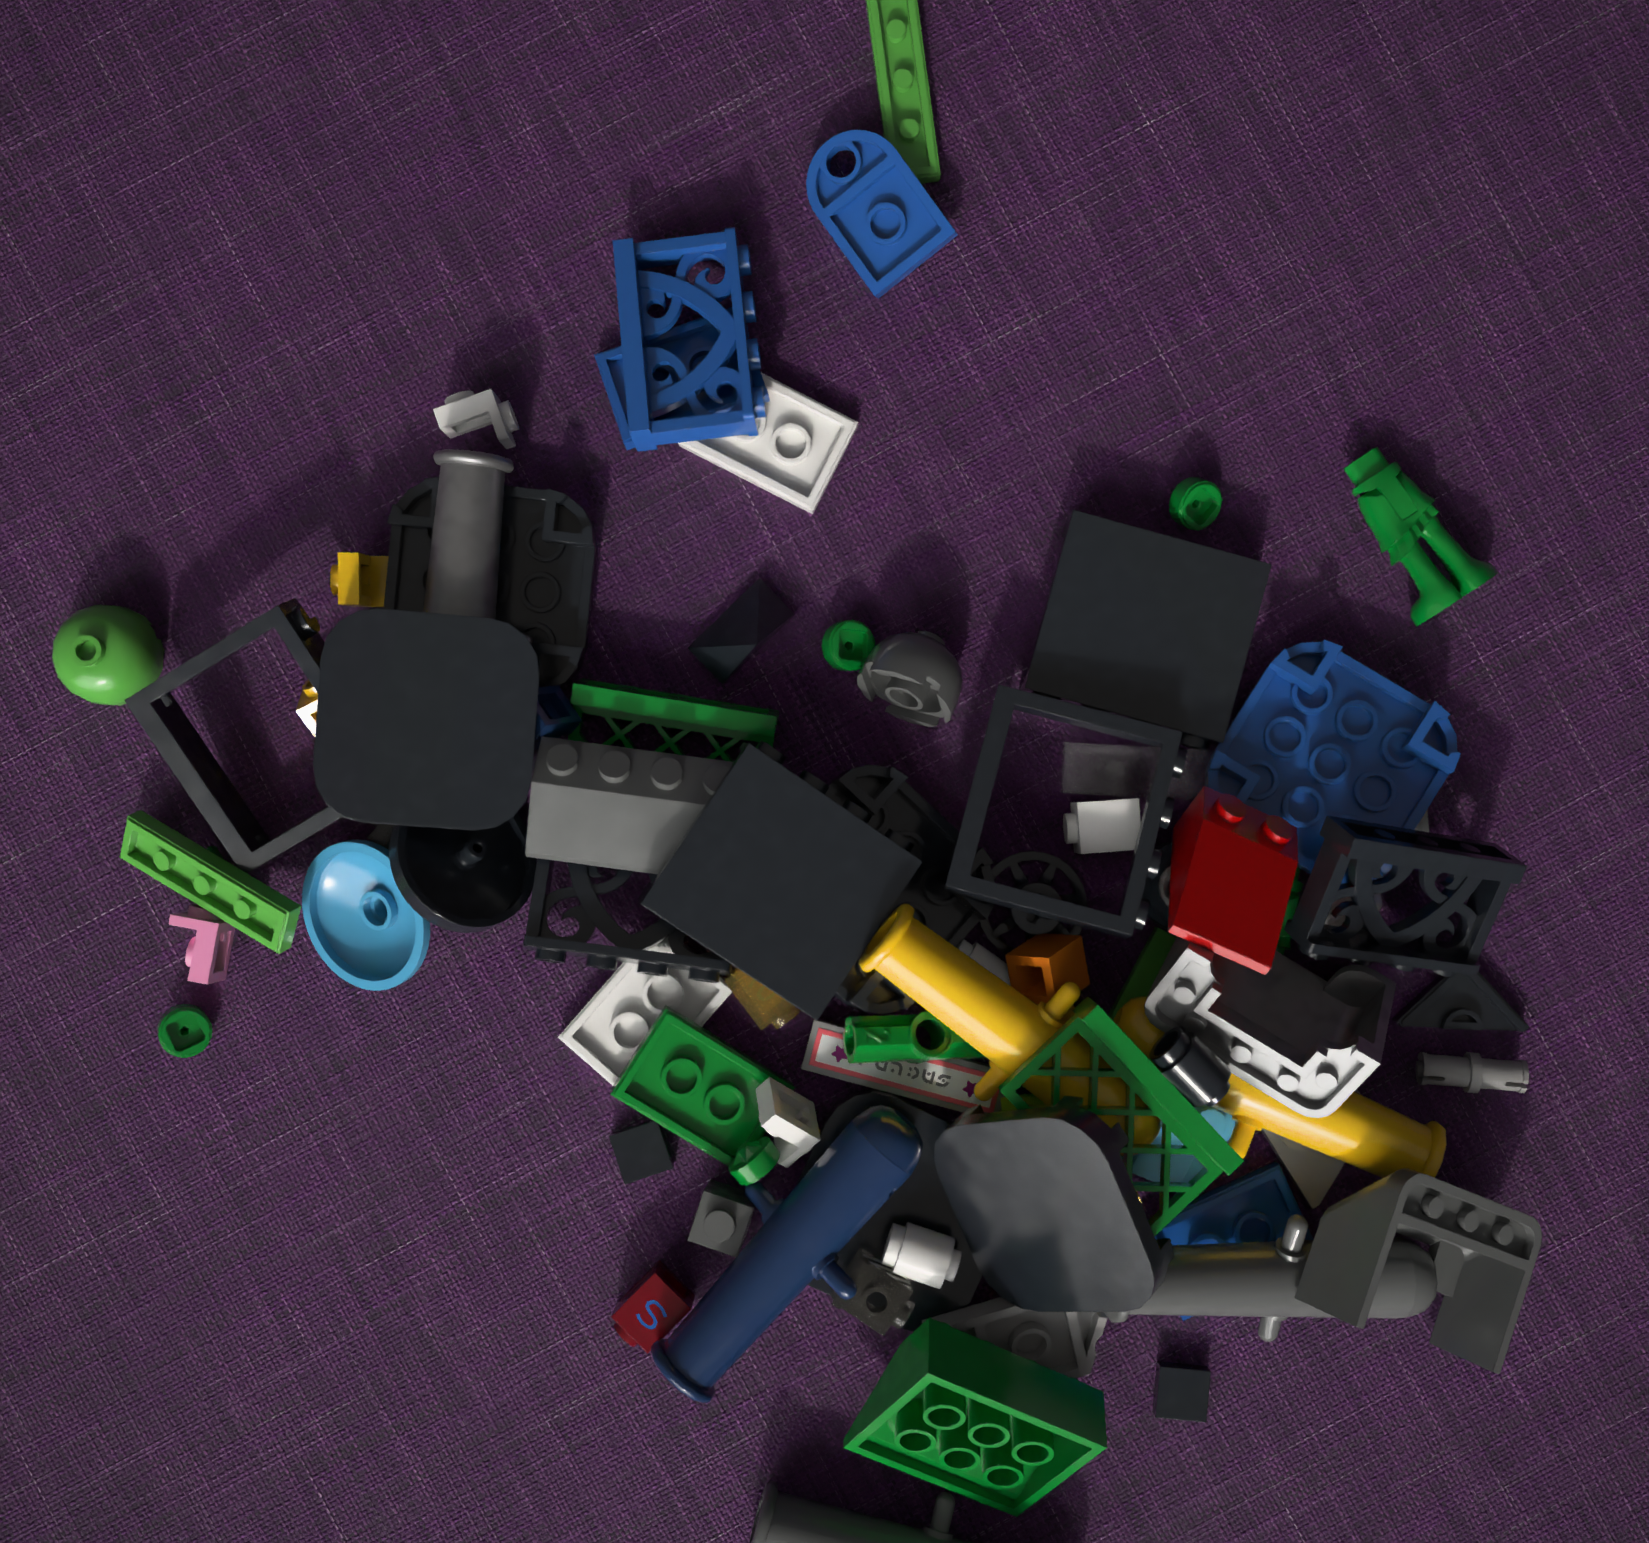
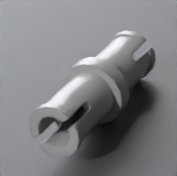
(1472, 1072)

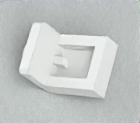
(471, 411)

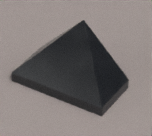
(741, 631)

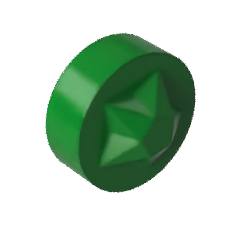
(1195, 503)
(847, 645)
(184, 1030)
(754, 1160)

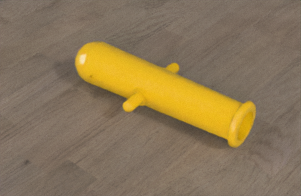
(992, 1015)
(1356, 1133)

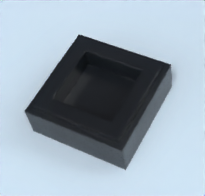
(641, 1151)
(1181, 1391)

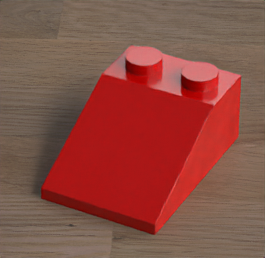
(1231, 878)

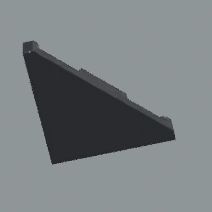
(1460, 1003)

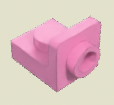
(211, 948)

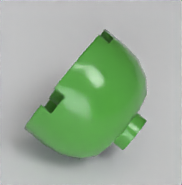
(107, 654)

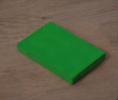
(695, 1085)

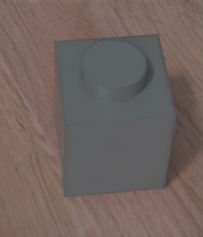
(722, 1218)

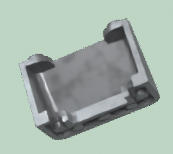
(1279, 1030)

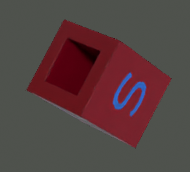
(652, 1307)

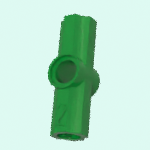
(894, 1040)

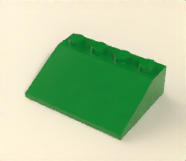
(978, 1419)

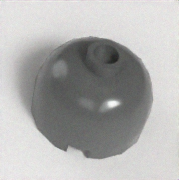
(914, 676)

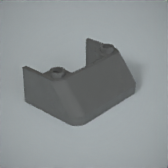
(1478, 1250)

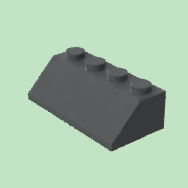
(615, 803)

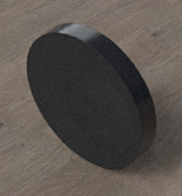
(463, 876)

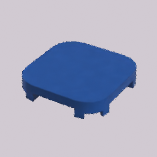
(1334, 743)

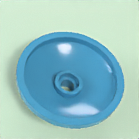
(361, 917)

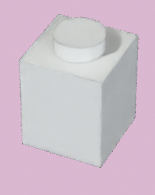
(1102, 825)

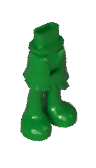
(1401, 515)

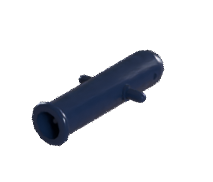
(792, 1248)

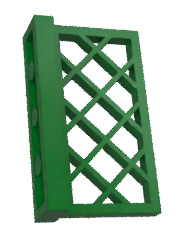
(672, 711)
(1151, 1087)

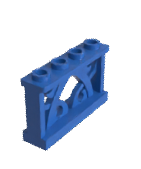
(641, 289)

